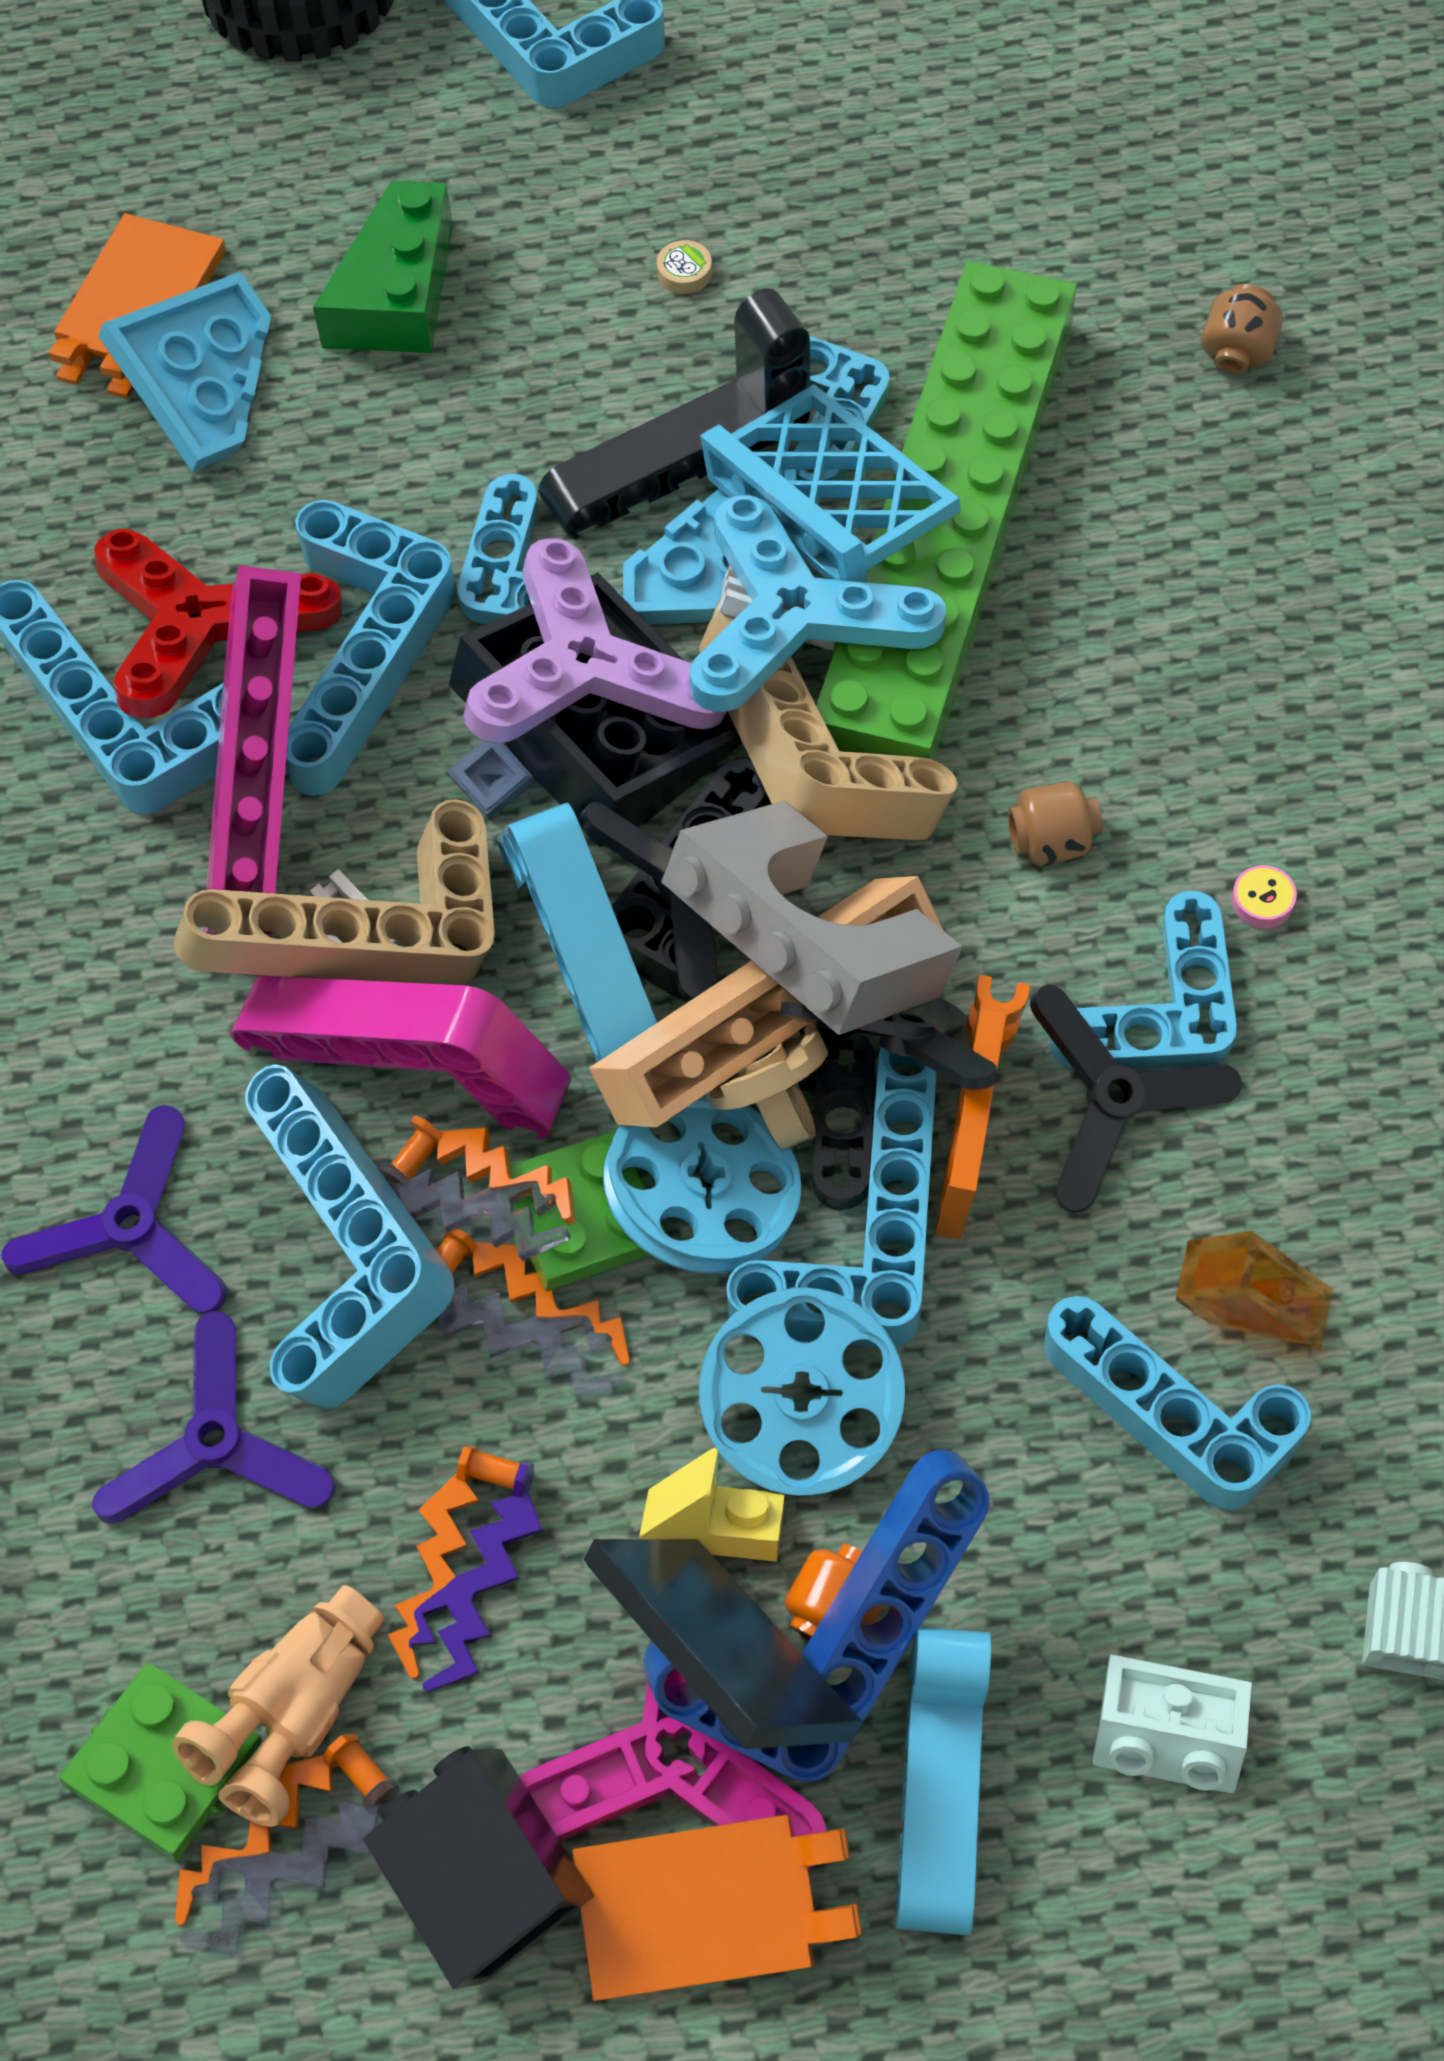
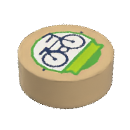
(684, 267)

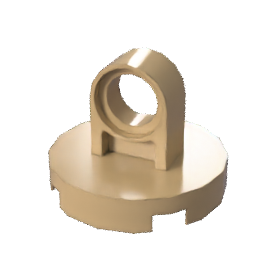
(774, 1087)

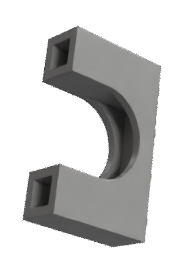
(842, 973)

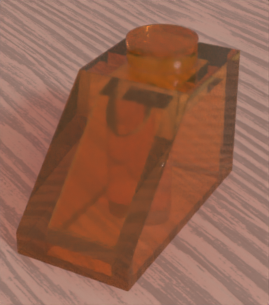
(1253, 1289)

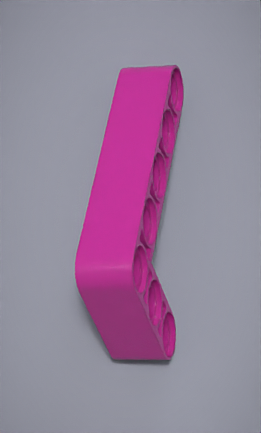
(410, 1028)

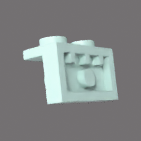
(1173, 1724)

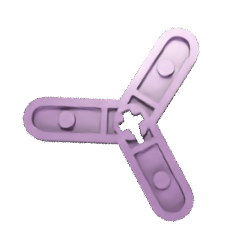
(553, 679)

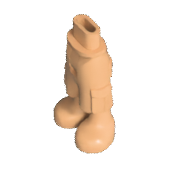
(293, 1696)

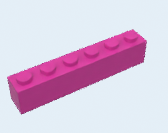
(253, 732)

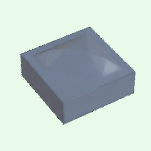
(491, 777)

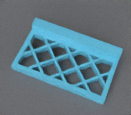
(827, 536)

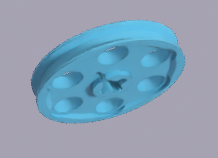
(683, 1197)
(781, 1421)

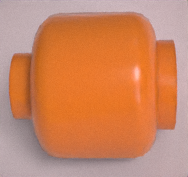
(818, 1586)

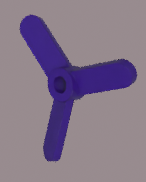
(147, 1240)
(238, 1451)

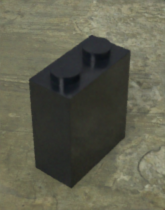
(476, 1865)

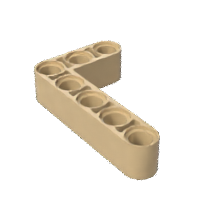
(830, 787)
(362, 924)

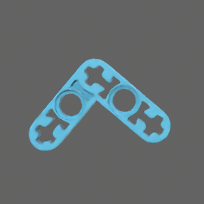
(838, 382)
(507, 578)
(1174, 1020)

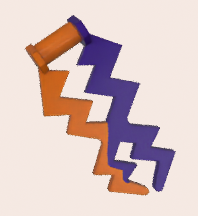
(459, 1591)

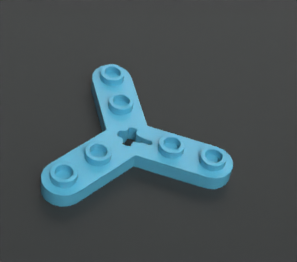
(833, 609)

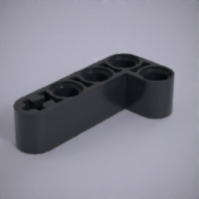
(641, 902)

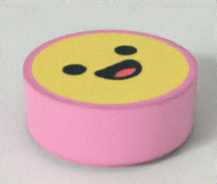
(1264, 896)

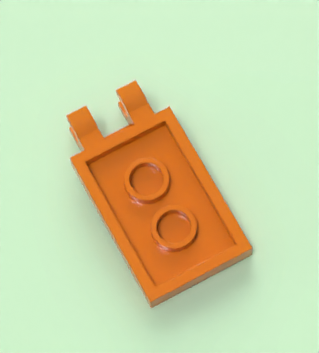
(135, 270)
(990, 1030)
(707, 1905)

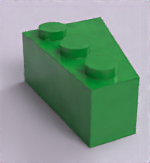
(391, 275)

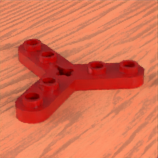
(174, 643)

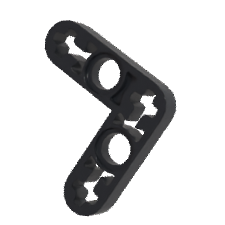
(839, 1090)

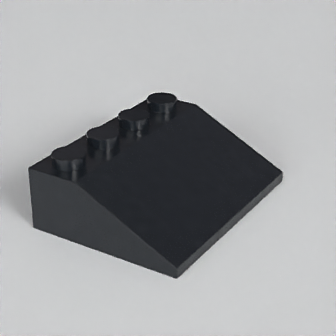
(596, 744)

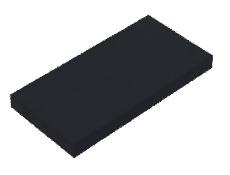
(722, 1643)

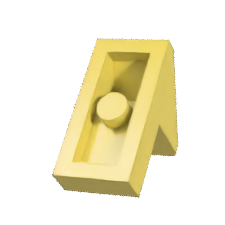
(721, 1518)

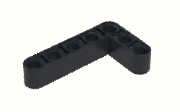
(668, 450)

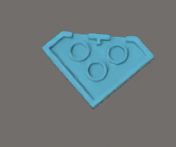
(192, 362)
(684, 570)

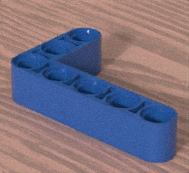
(873, 1581)

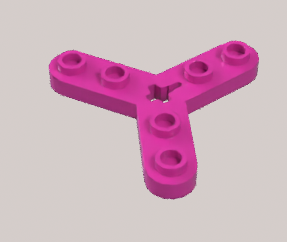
(628, 1773)

